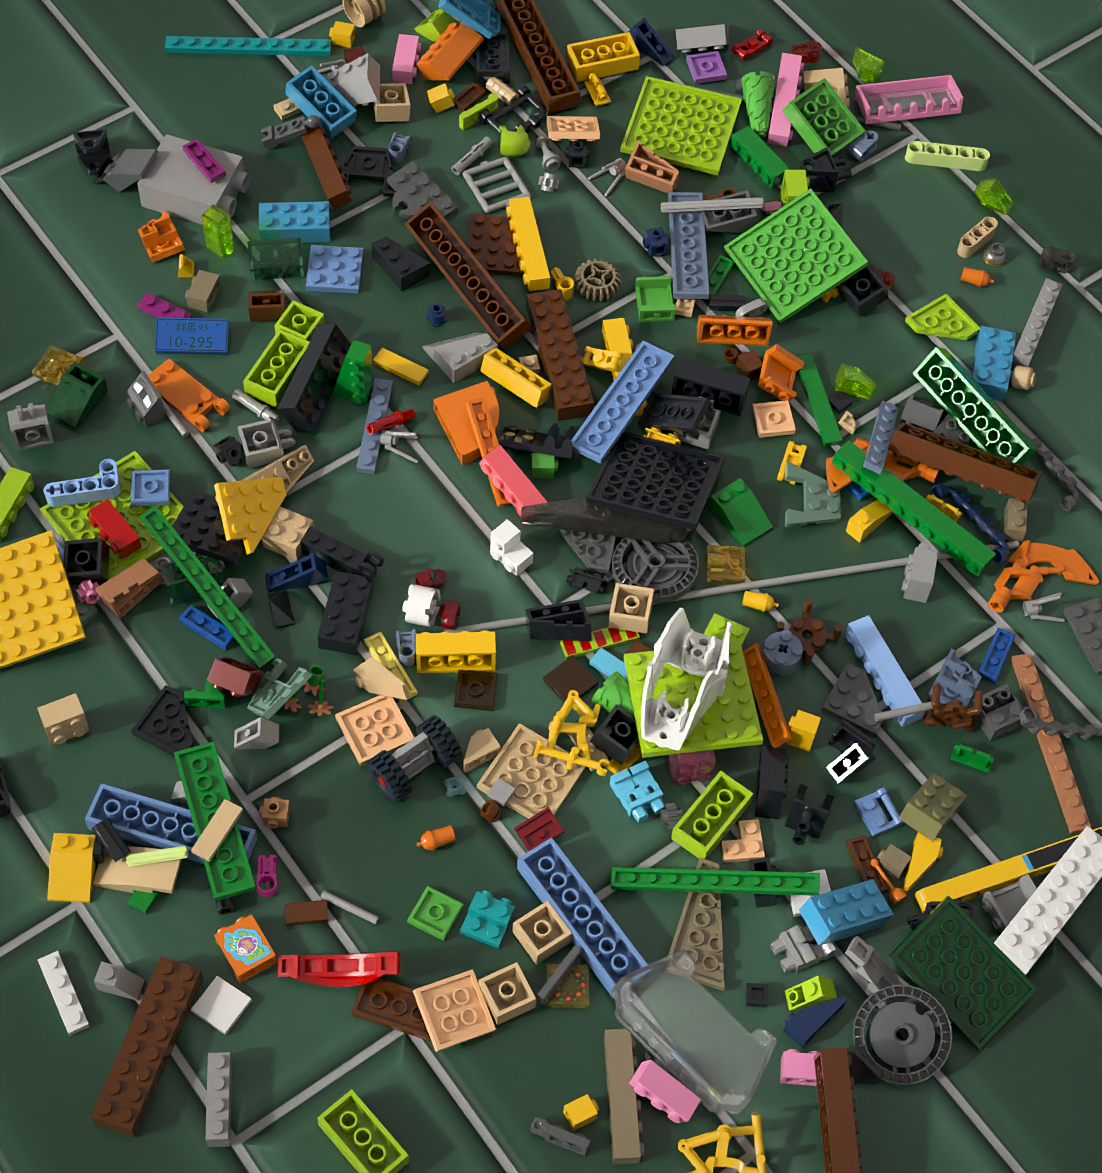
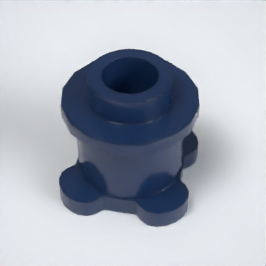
(436, 314)

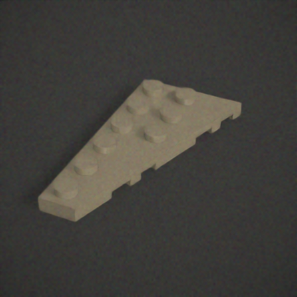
(701, 933)

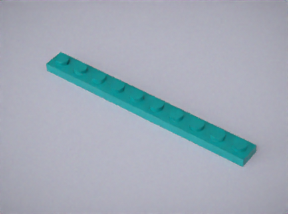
(248, 46)

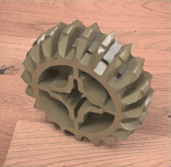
(596, 284)

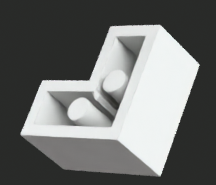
(509, 549)

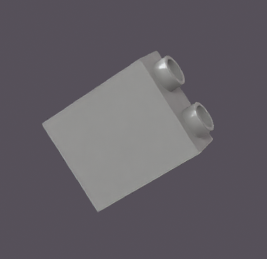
(182, 189)

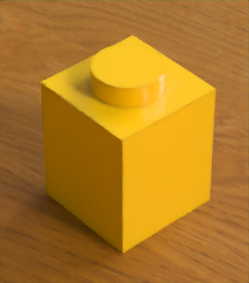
(342, 34)
(441, 97)
(581, 1112)

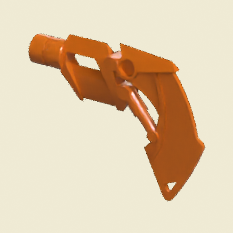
(919, 470)
(1064, 562)

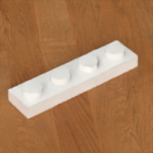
(63, 993)

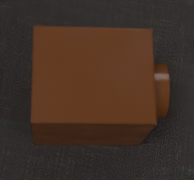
(749, 365)

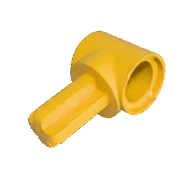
(566, 284)

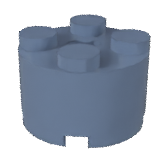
(782, 653)

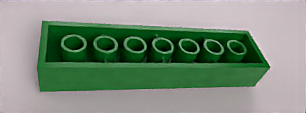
(973, 408)

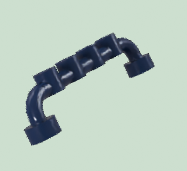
(940, 491)

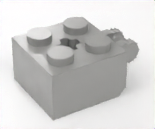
(30, 426)
(706, 429)
(263, 442)
(919, 573)

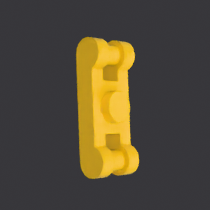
(601, 359)
(792, 457)

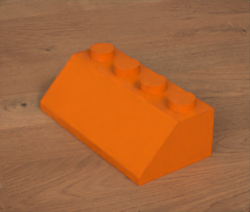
(449, 52)
(734, 330)

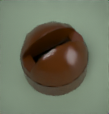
(728, 355)

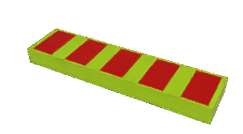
(602, 638)

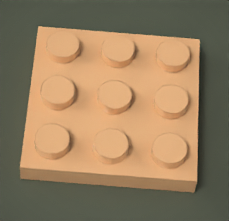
(573, 128)
(374, 727)
(454, 1010)

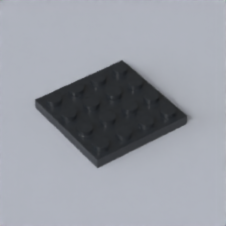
(203, 530)

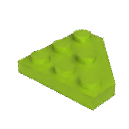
(943, 319)

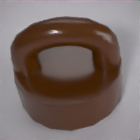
(491, 811)

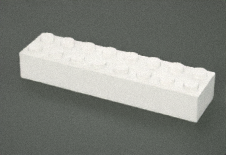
(1053, 902)

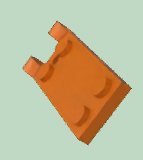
(186, 394)

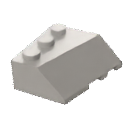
(702, 37)
(358, 81)
(461, 355)

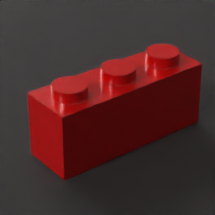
(114, 529)

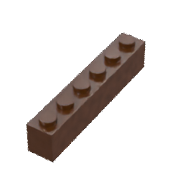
(326, 166)

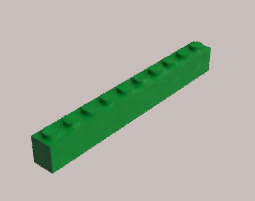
(915, 510)

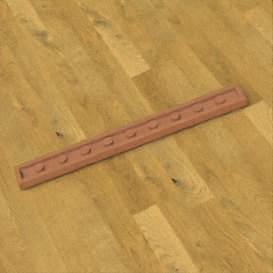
(1051, 745)

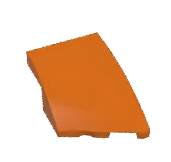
(160, 238)

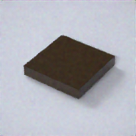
(568, 677)
(475, 690)

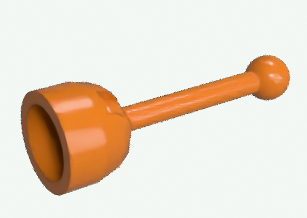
(896, 894)

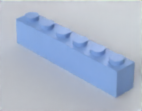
(883, 668)

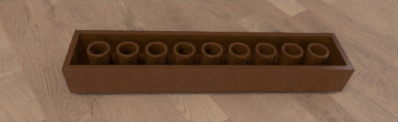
(539, 54)
(468, 276)

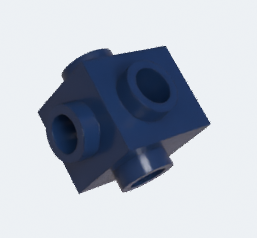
(656, 241)

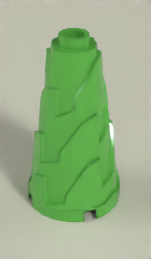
(758, 96)
(614, 692)

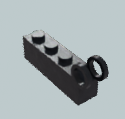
(339, 555)

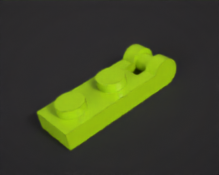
(471, 116)

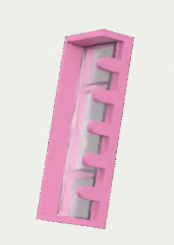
(909, 99)

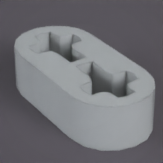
(752, 309)

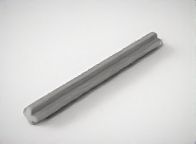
(719, 204)

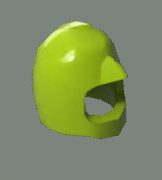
(514, 143)

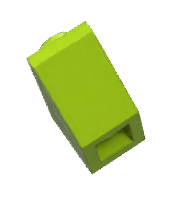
(810, 993)

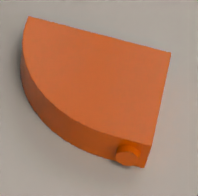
(456, 422)

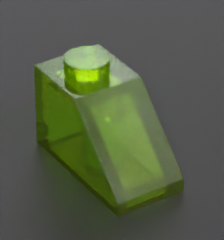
(867, 66)
(993, 196)
(853, 381)

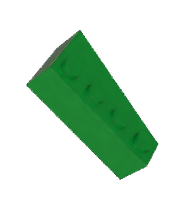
(356, 375)

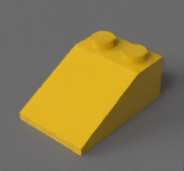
(71, 868)

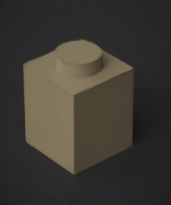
(893, 861)

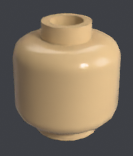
(1022, 378)

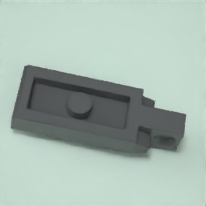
(560, 1136)

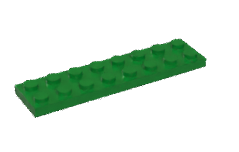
(205, 792)

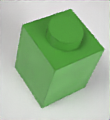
(543, 465)

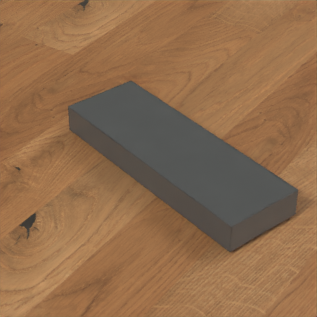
(559, 975)

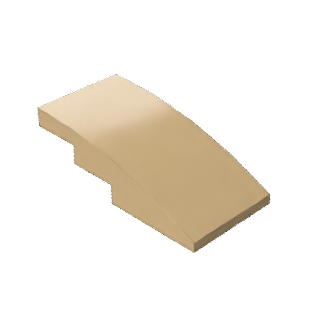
(144, 878)

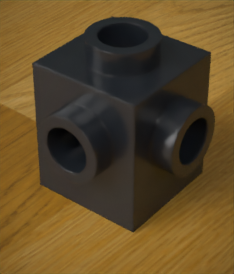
(578, 150)
(229, 451)

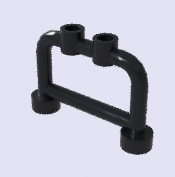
(524, 96)

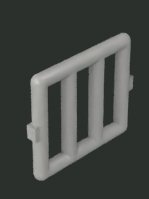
(481, 197)

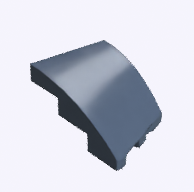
(956, 680)

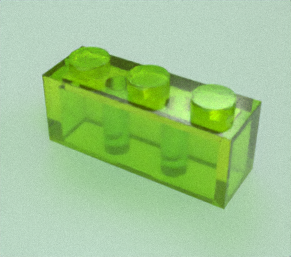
(218, 231)

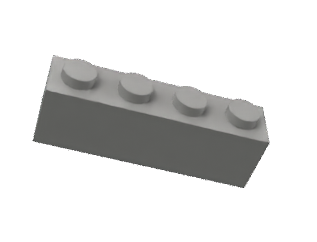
(219, 1099)

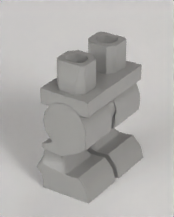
(798, 949)

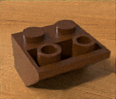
(266, 305)

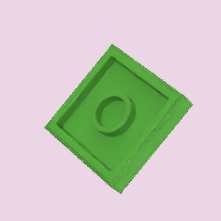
(435, 913)

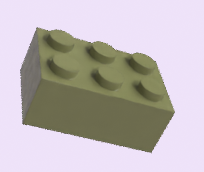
(933, 807)

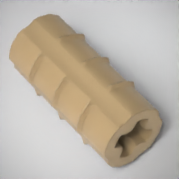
(503, 91)

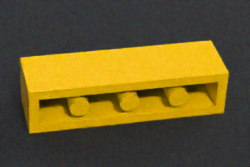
(516, 377)

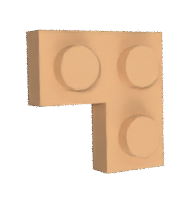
(748, 847)

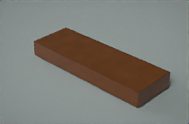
(862, 855)

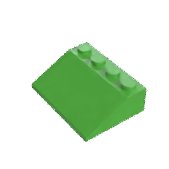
(823, 119)

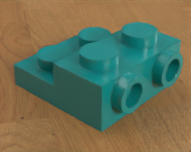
(488, 919)

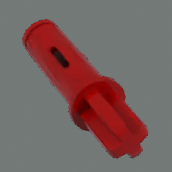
(390, 421)

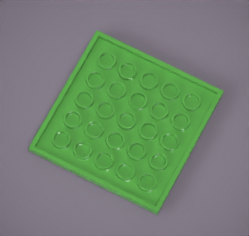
(796, 255)

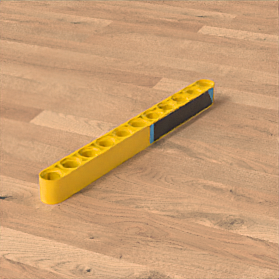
(998, 874)

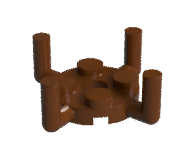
(813, 627)
(953, 713)

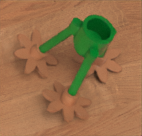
(314, 683)

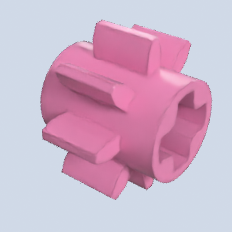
(87, 592)

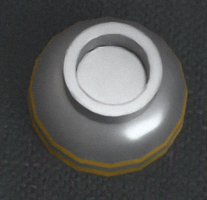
(995, 255)

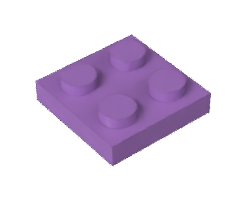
(706, 67)

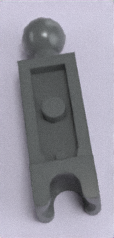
(288, 130)

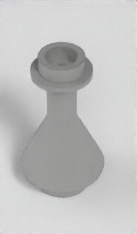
(550, 159)

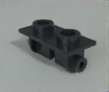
(594, 581)

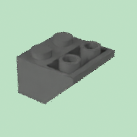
(999, 712)

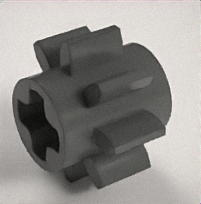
(671, 815)

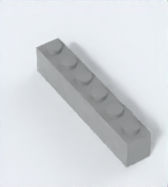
(1036, 323)

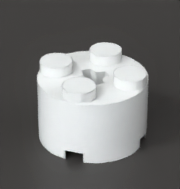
(421, 605)

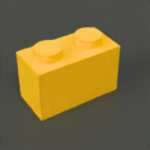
(803, 730)

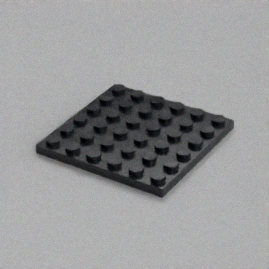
(656, 480)

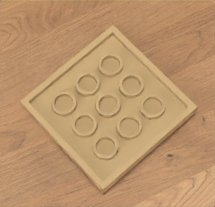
(537, 781)

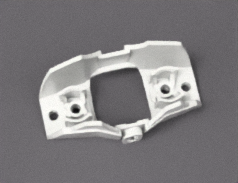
(684, 650)

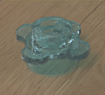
(455, 781)

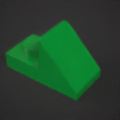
(209, 699)

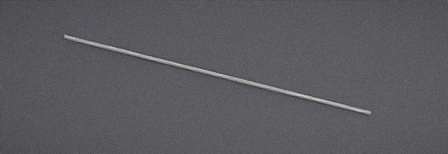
(734, 587)

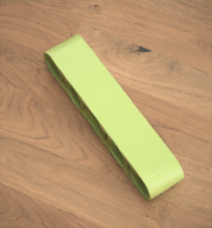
(947, 156)

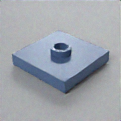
(150, 487)

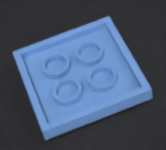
(334, 269)

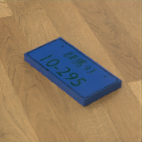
(192, 336)

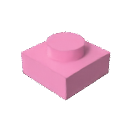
(771, 207)

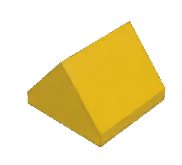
(186, 267)

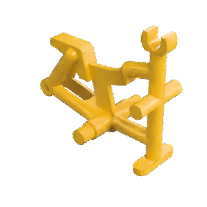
(557, 726)
(723, 1135)

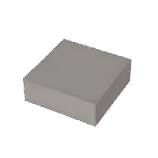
(501, 792)

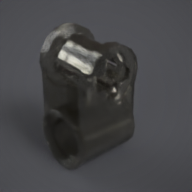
(1054, 259)

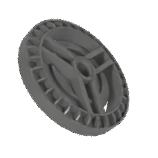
(657, 567)
(919, 1028)

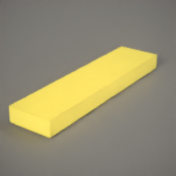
(382, 652)

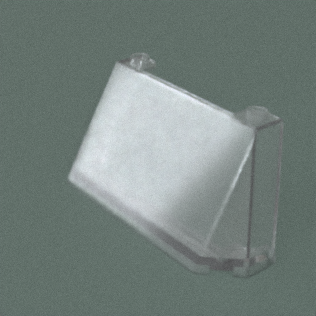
(693, 1033)

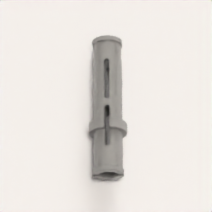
(477, 151)
(262, 411)

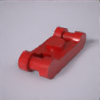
(752, 45)

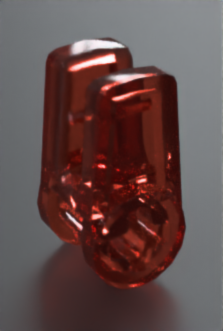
(807, 52)

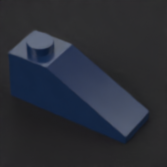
(650, 43)
(297, 574)
(811, 1020)

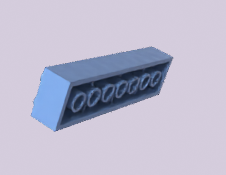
(152, 821)
(592, 927)

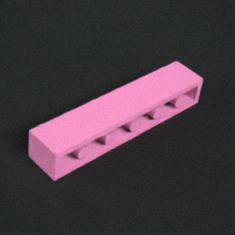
(785, 92)

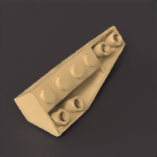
(288, 467)

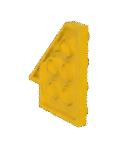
(249, 508)

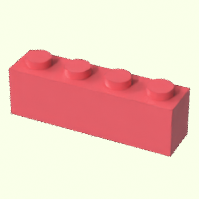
(510, 479)

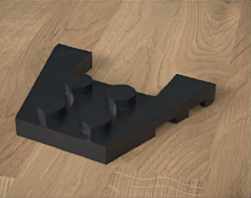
(369, 164)

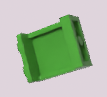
(654, 299)

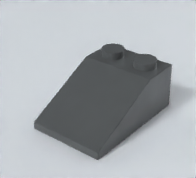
(128, 167)
(731, 219)

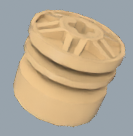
(363, 11)

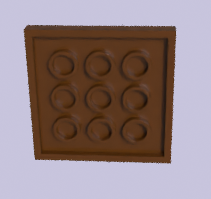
(494, 245)

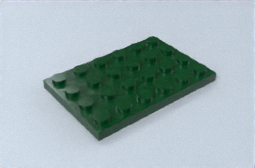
(963, 972)

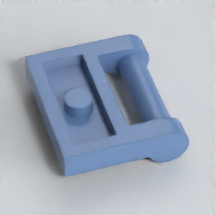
(873, 814)

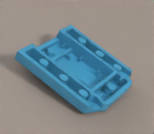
(474, 14)

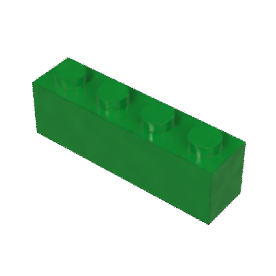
(759, 156)

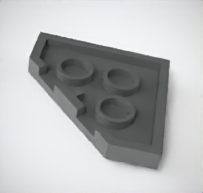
(591, 548)
(854, 700)

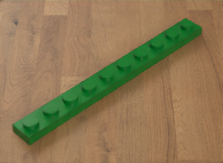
(207, 587)
(715, 881)

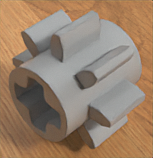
(548, 182)

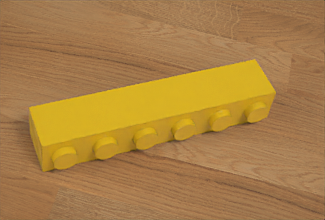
(529, 244)
(616, 339)

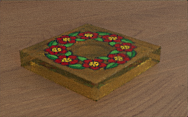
(573, 990)

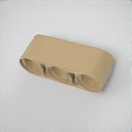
(977, 237)

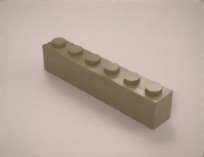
(622, 1097)

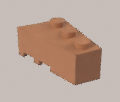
(651, 170)
(129, 587)

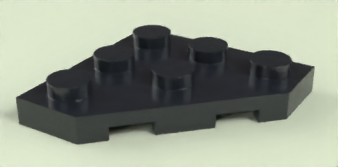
(165, 723)

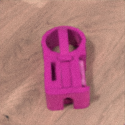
(265, 874)

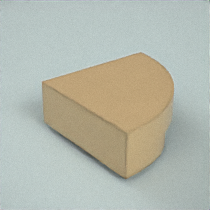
(847, 423)

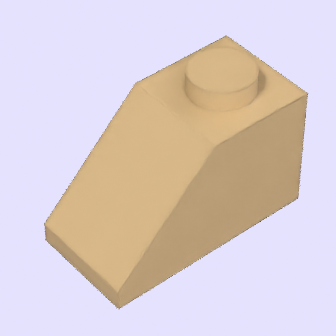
(480, 750)

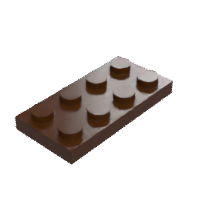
(390, 1007)

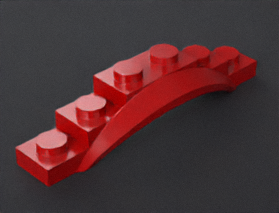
(339, 969)

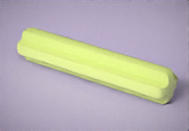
(157, 856)

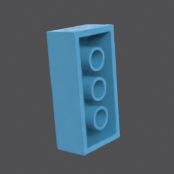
(319, 98)
(295, 220)
(993, 361)
(846, 912)

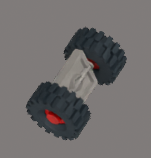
(394, 770)

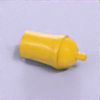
(758, 601)

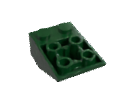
(76, 395)

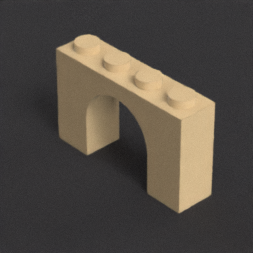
(834, 76)

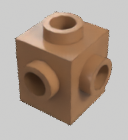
(275, 812)

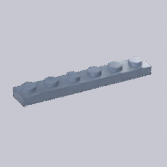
(377, 410)
(881, 437)

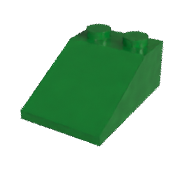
(740, 512)

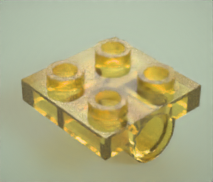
(54, 365)
(725, 564)

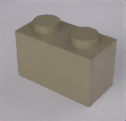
(203, 290)
(1015, 520)

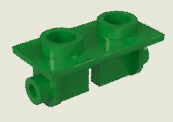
(972, 757)

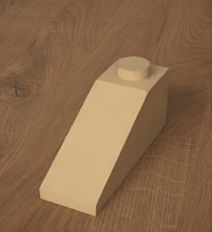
(379, 680)

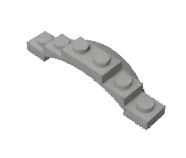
(880, 974)

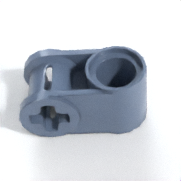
(863, 145)
(398, 147)
(406, 645)

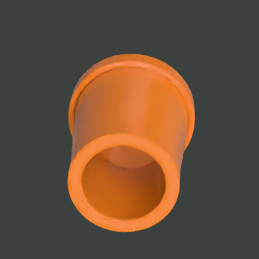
(976, 277)
(437, 838)

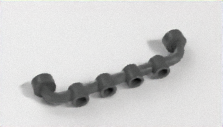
(1056, 471)
(1029, 719)

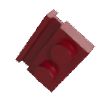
(539, 829)

